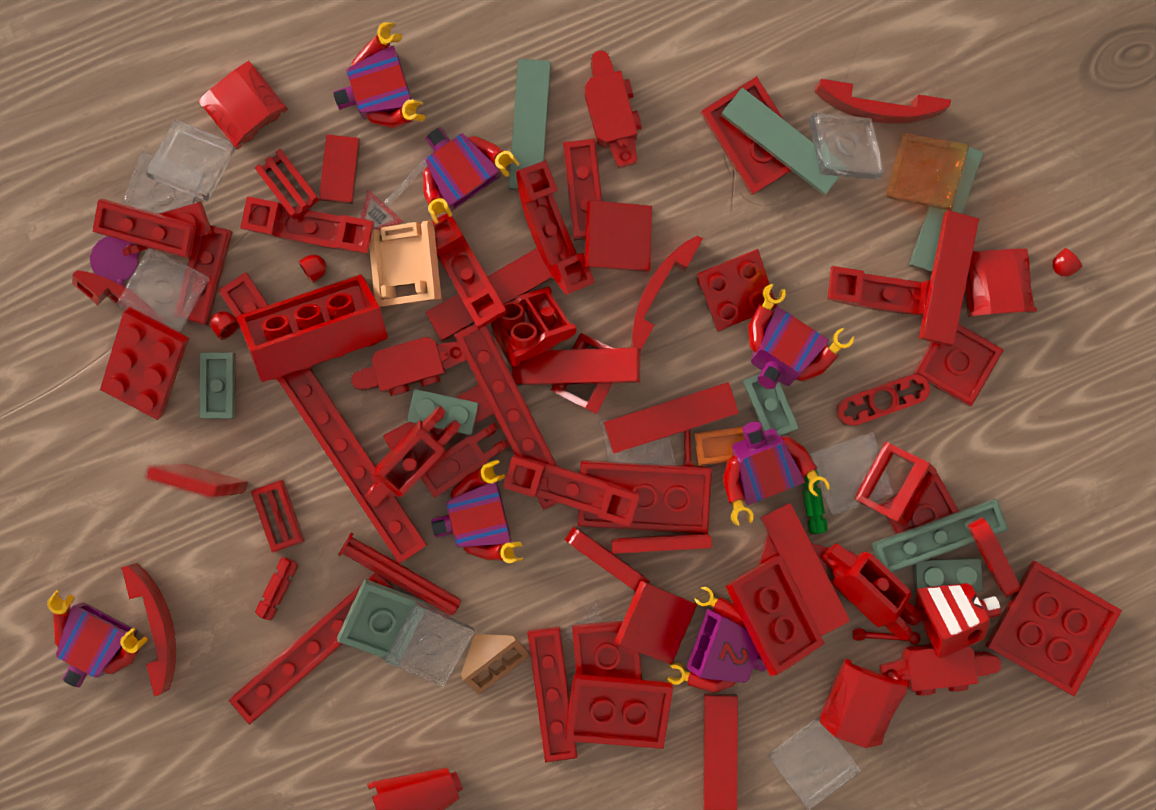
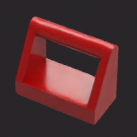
(601, 389)
(910, 492)

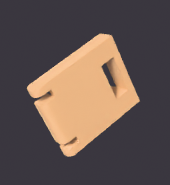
(405, 259)

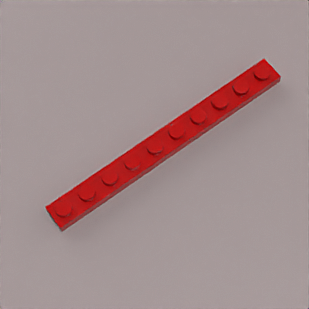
(334, 436)

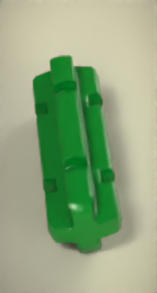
(814, 508)

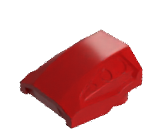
(242, 104)
(999, 283)
(531, 326)
(861, 705)

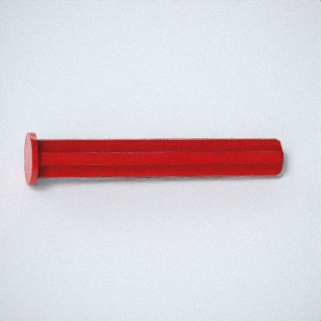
(400, 575)

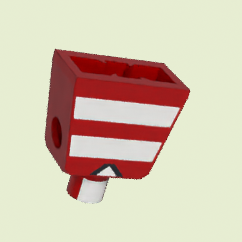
(954, 616)

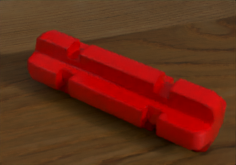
(276, 588)

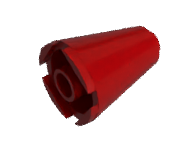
(417, 791)

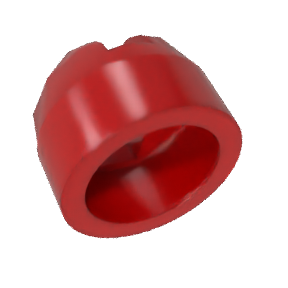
(1066, 263)
(313, 266)
(224, 324)

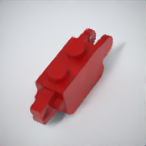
(610, 110)
(408, 364)
(410, 458)
(873, 590)
(928, 672)

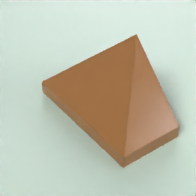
(491, 659)

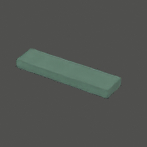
(529, 115)
(777, 139)
(927, 241)
(936, 536)

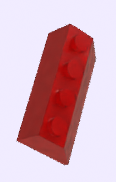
(312, 328)

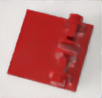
(734, 289)

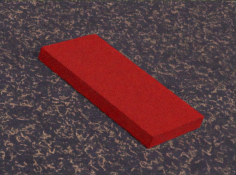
(196, 480)
(669, 495)

